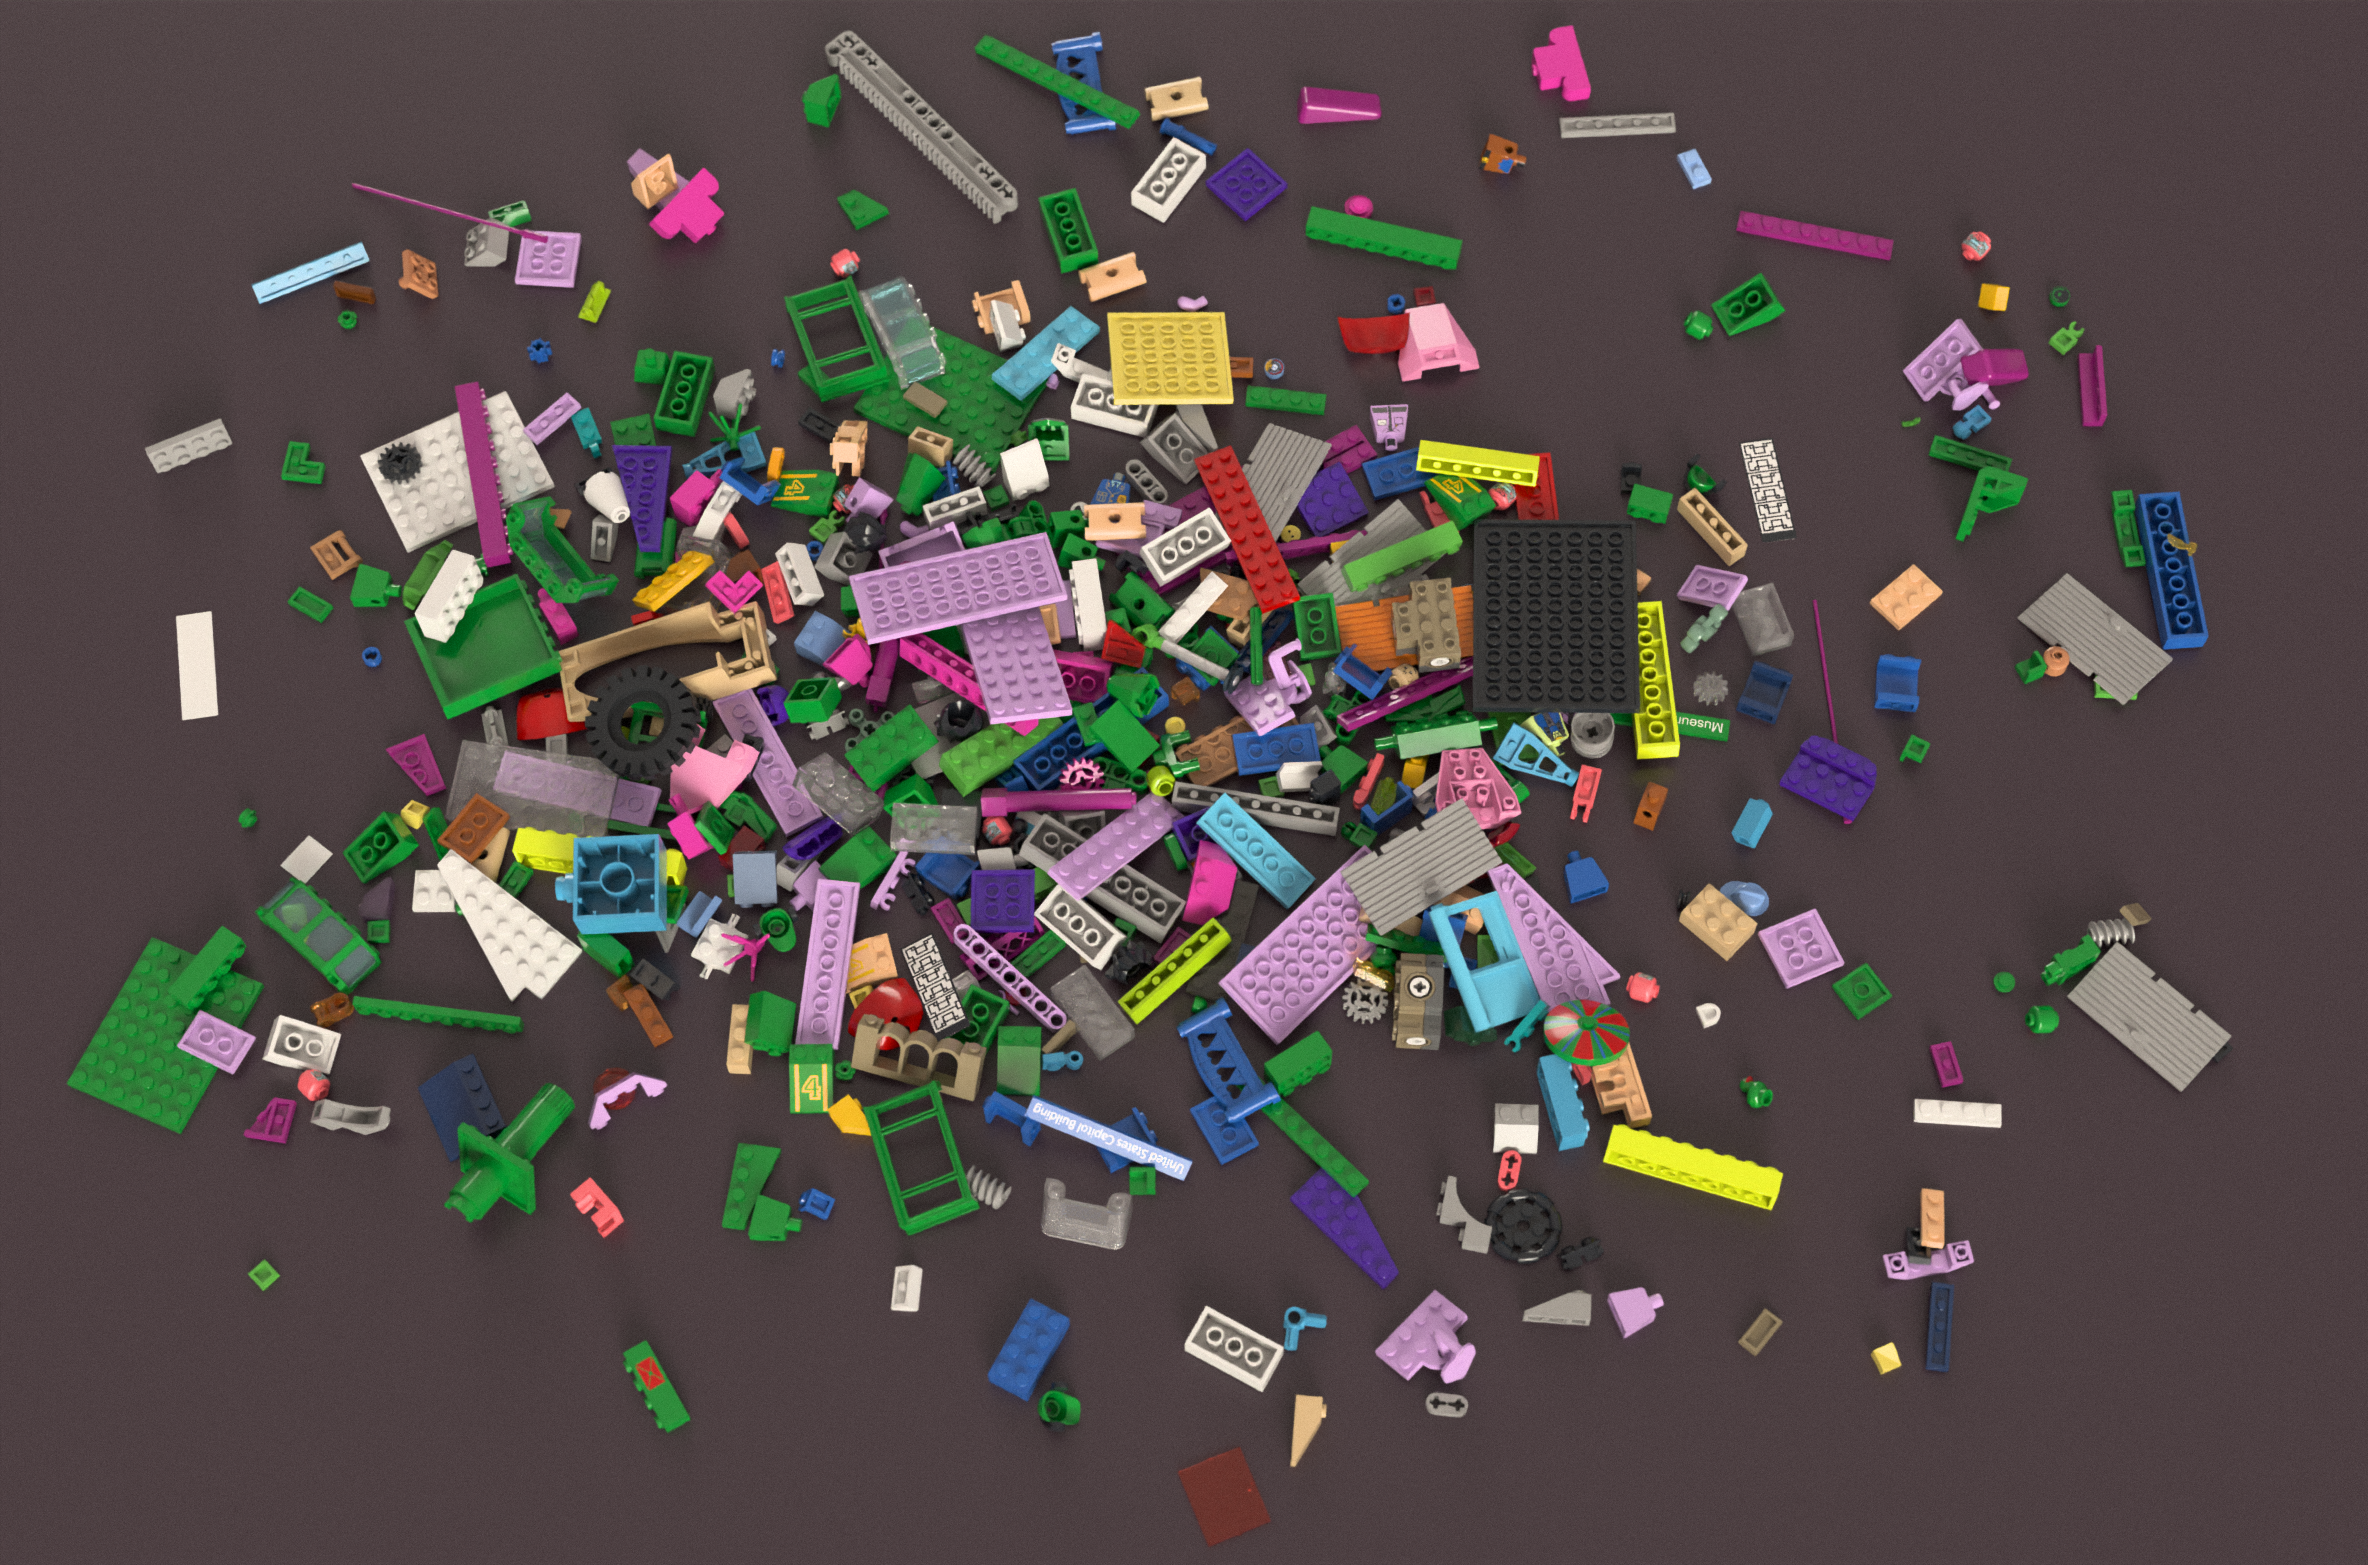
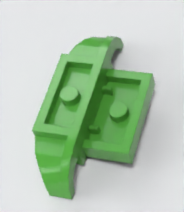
(425, 574)

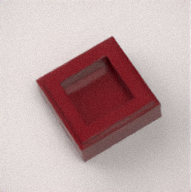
(1424, 296)

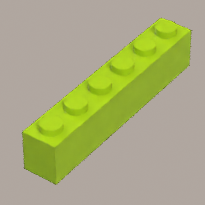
(1174, 970)

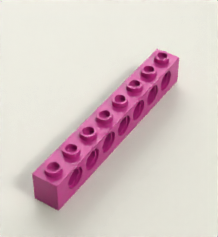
(950, 671)

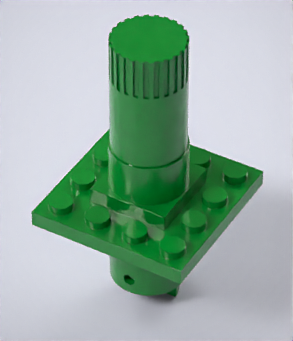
(504, 1163)

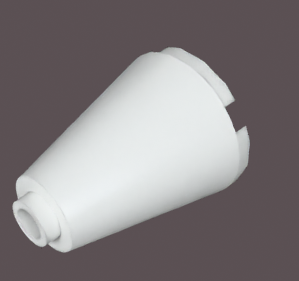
(607, 495)

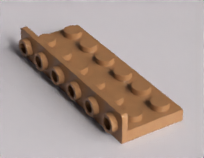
(1216, 751)

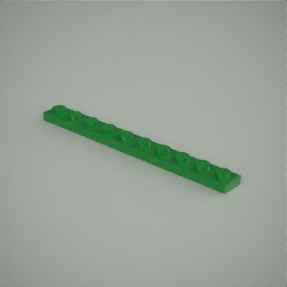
(1057, 81)

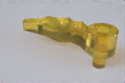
(2191, 547)

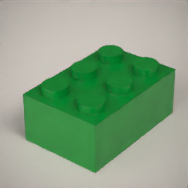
(1316, 627)
(985, 1016)
(1298, 1064)

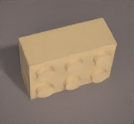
(1718, 922)

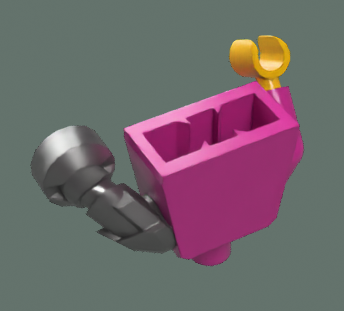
(849, 662)

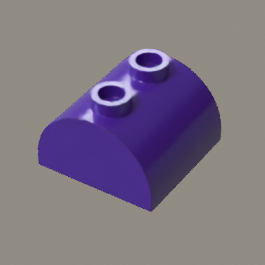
(1189, 834)

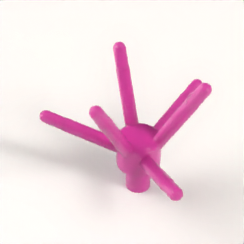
(751, 948)

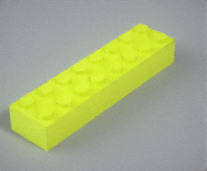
(1656, 724)
(555, 853)
(1693, 1166)

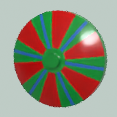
(1586, 1032)

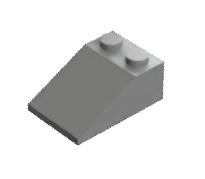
(1174, 447)

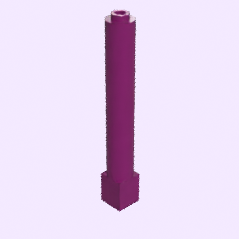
(884, 667)
(1001, 801)

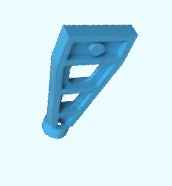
(749, 449)
(1513, 744)

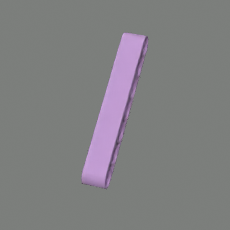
(1006, 968)

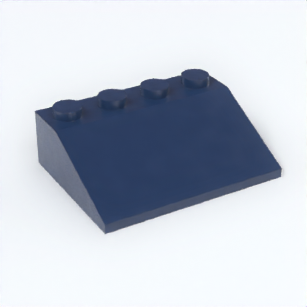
(461, 1096)

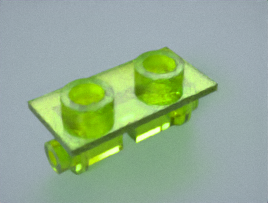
(1384, 795)

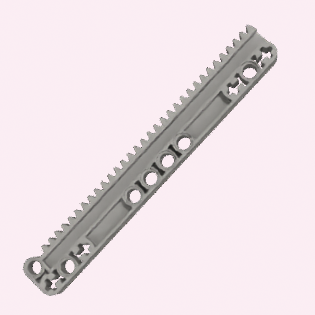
(892, 98)

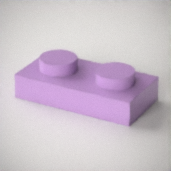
(1162, 514)

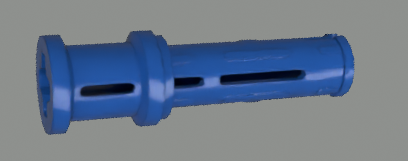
(1182, 134)

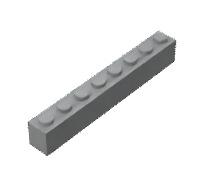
(1261, 808)

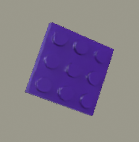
(1246, 184)
(1330, 502)
(1002, 901)

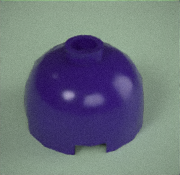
(772, 702)

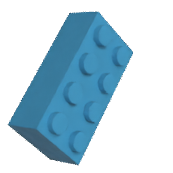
(1562, 1102)

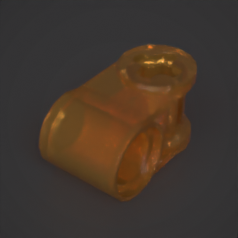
(330, 1009)

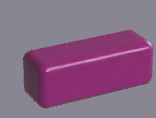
(1331, 105)
(1994, 366)

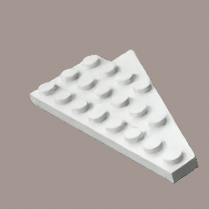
(514, 939)

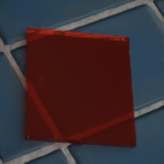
(1224, 1496)

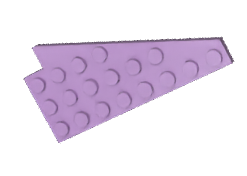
(1555, 954)

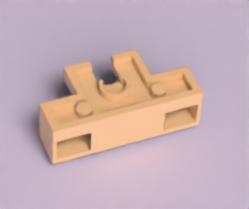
(849, 446)
(1621, 1088)

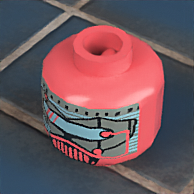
(1976, 246)
(845, 263)
(1503, 495)
(841, 496)
(997, 830)
(1642, 987)
(313, 1084)

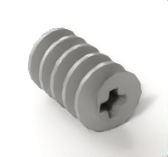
(973, 467)
(2112, 931)
(986, 1189)

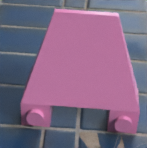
(710, 776)

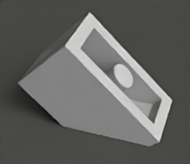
(603, 538)

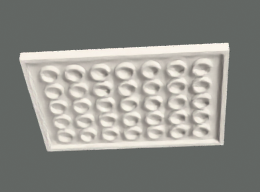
(442, 494)

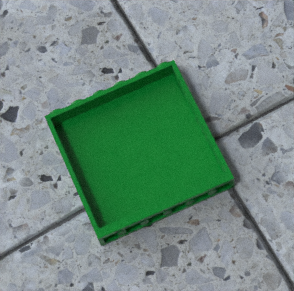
(492, 650)

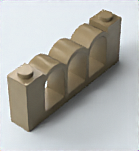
(867, 1058)

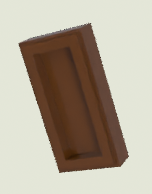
(354, 292)

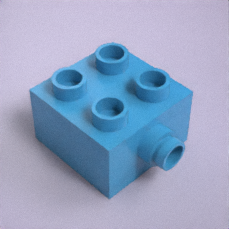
(617, 884)

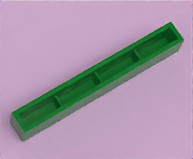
(1383, 238)

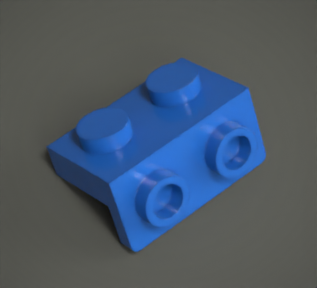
(949, 485)

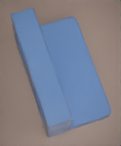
(698, 914)

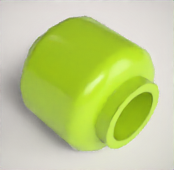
(1160, 781)

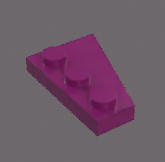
(418, 763)

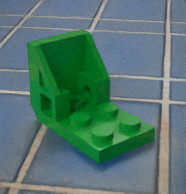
(2000, 488)

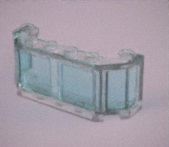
(904, 331)

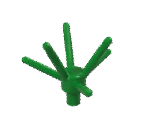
(731, 434)

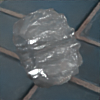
(1710, 688)

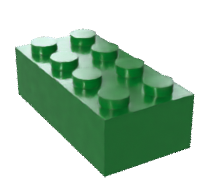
(1068, 230)
(684, 393)
(891, 748)

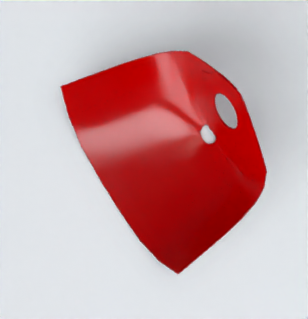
(1375, 334)
(544, 716)
(887, 1001)

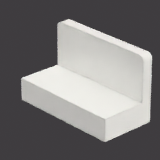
(1297, 775)

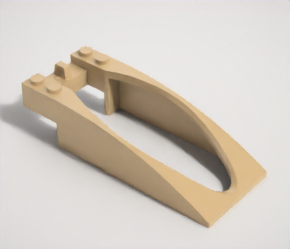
(686, 626)

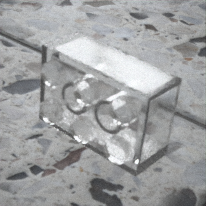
(1763, 619)

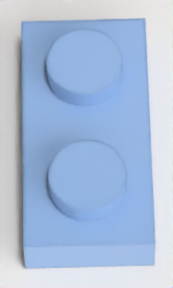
(1694, 168)

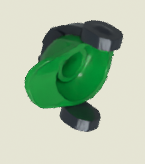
(1697, 478)
(779, 926)
(1058, 1408)

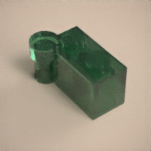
(1461, 1029)

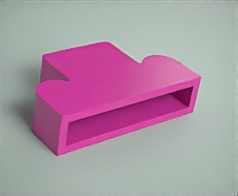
(1561, 65)
(691, 210)

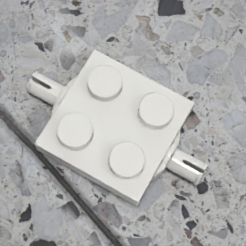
(714, 949)

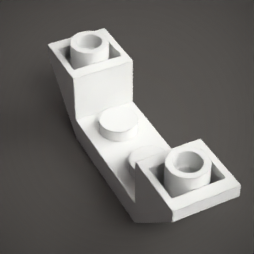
(1073, 368)
(716, 511)

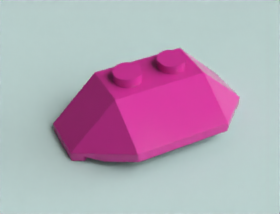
(1210, 884)

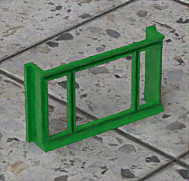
(851, 381)
(650, 709)
(941, 1213)

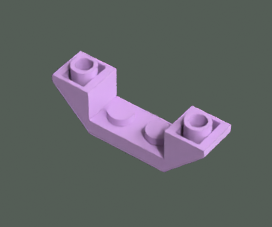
(599, 1116)
(1942, 1261)

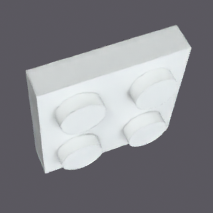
(432, 893)

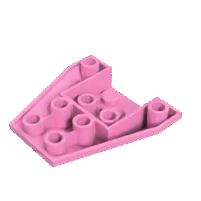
(1434, 343)
(1479, 783)

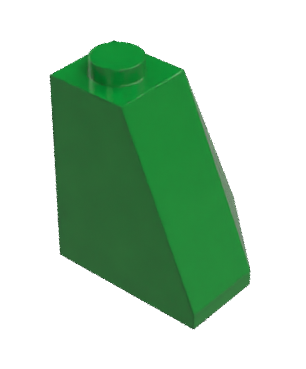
(918, 484)

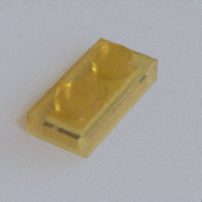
(1367, 971)

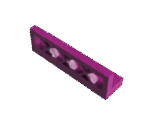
(2092, 387)
(997, 940)

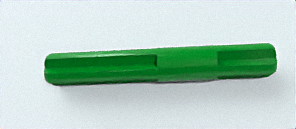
(1256, 659)

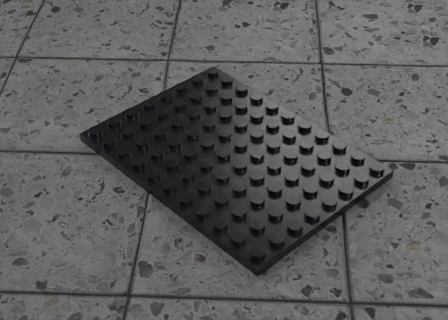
(1555, 616)

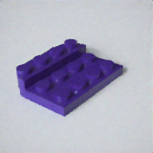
(1831, 776)

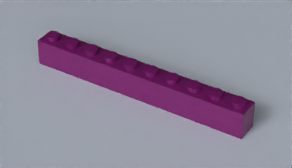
(483, 475)

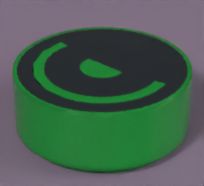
(2059, 296)

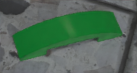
(2125, 529)

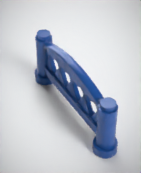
(1084, 49)
(1254, 1094)

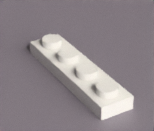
(1193, 608)
(1957, 1113)

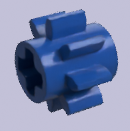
(539, 350)

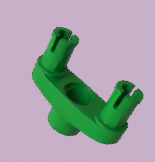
(1167, 758)

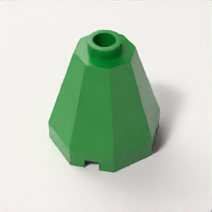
(987, 534)
(1134, 691)

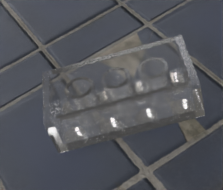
(838, 793)
(933, 828)
(1093, 1012)

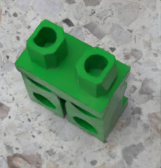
(2071, 962)

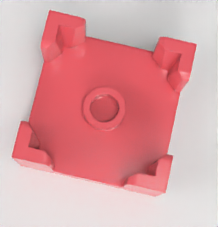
(591, 1195)

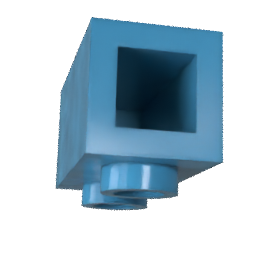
(1752, 822)

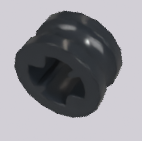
(1683, 899)

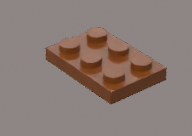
(474, 828)

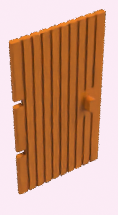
(1373, 634)

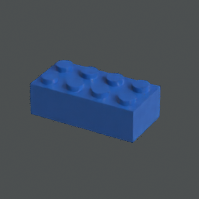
(1029, 1349)

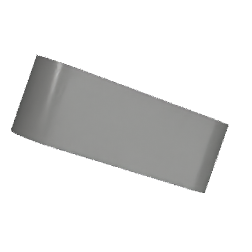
(1142, 478)

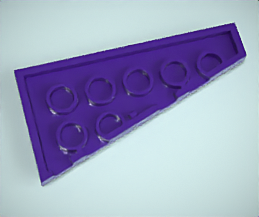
(645, 484)
(1346, 1225)

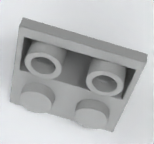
(486, 245)
(733, 391)

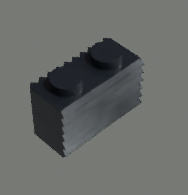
(1325, 789)

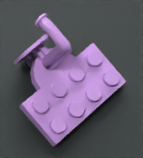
(1940, 369)
(1267, 704)
(1426, 1336)

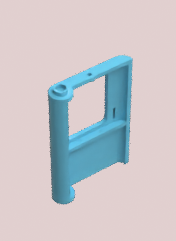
(1496, 990)

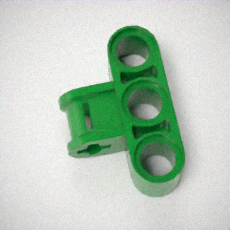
(1031, 522)
(1343, 705)
(1113, 768)

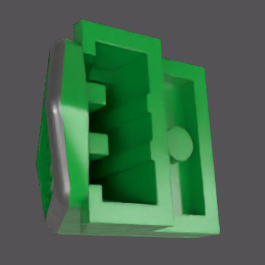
(1052, 437)

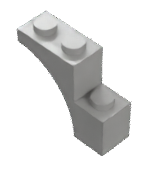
(355, 1118)
(1475, 1235)

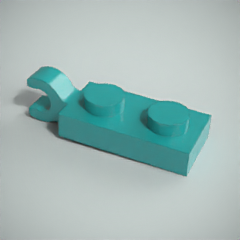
(587, 431)
(1527, 1027)

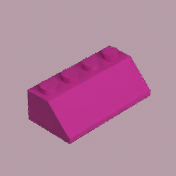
(1083, 675)

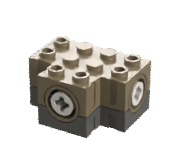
(1428, 626)
(1418, 1001)

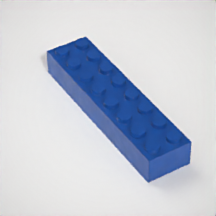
(2170, 571)
(1044, 761)

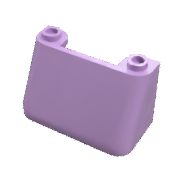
(924, 546)

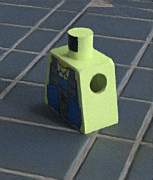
(1549, 729)

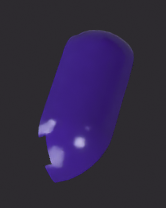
(813, 839)

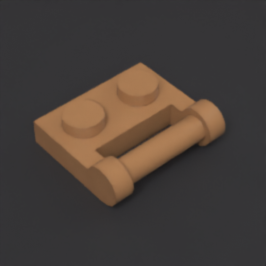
(331, 559)

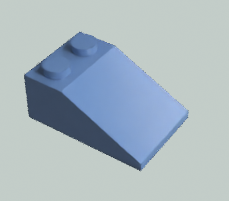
(819, 638)

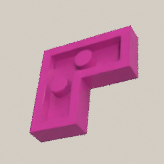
(732, 594)

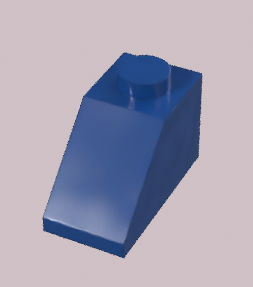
(1012, 780)

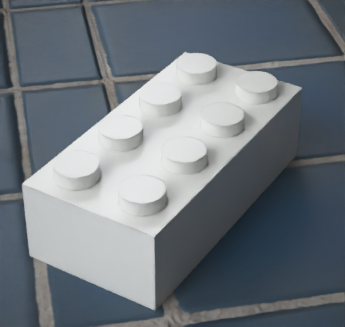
(1168, 179)
(1096, 406)
(1184, 547)
(449, 596)
(1088, 604)
(1080, 926)
(1234, 1348)

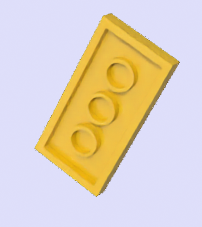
(673, 580)

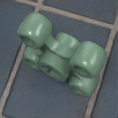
(1704, 628)
(864, 726)

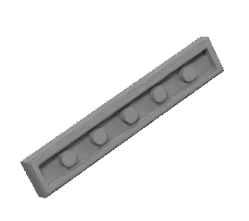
(1617, 125)

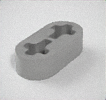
(1445, 1410)

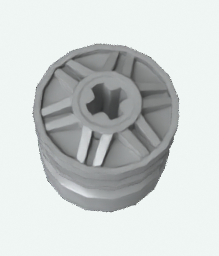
(1585, 725)

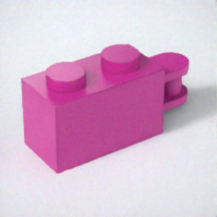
(557, 618)

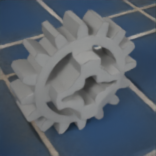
(1364, 991)

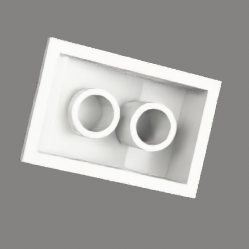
(1005, 325)
(1024, 470)
(301, 1045)

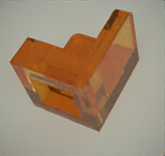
(1185, 691)
(616, 991)

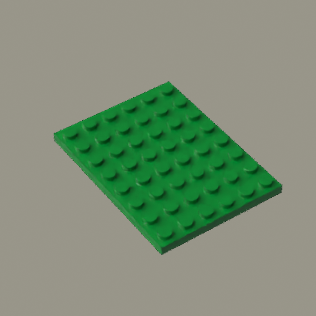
(976, 407)
(136, 1051)

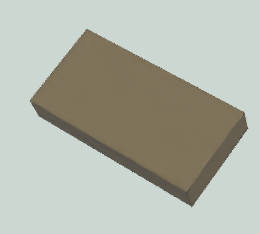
(925, 399)
(2135, 914)
(1060, 1038)
(1760, 1332)

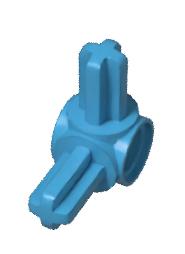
(1306, 1319)

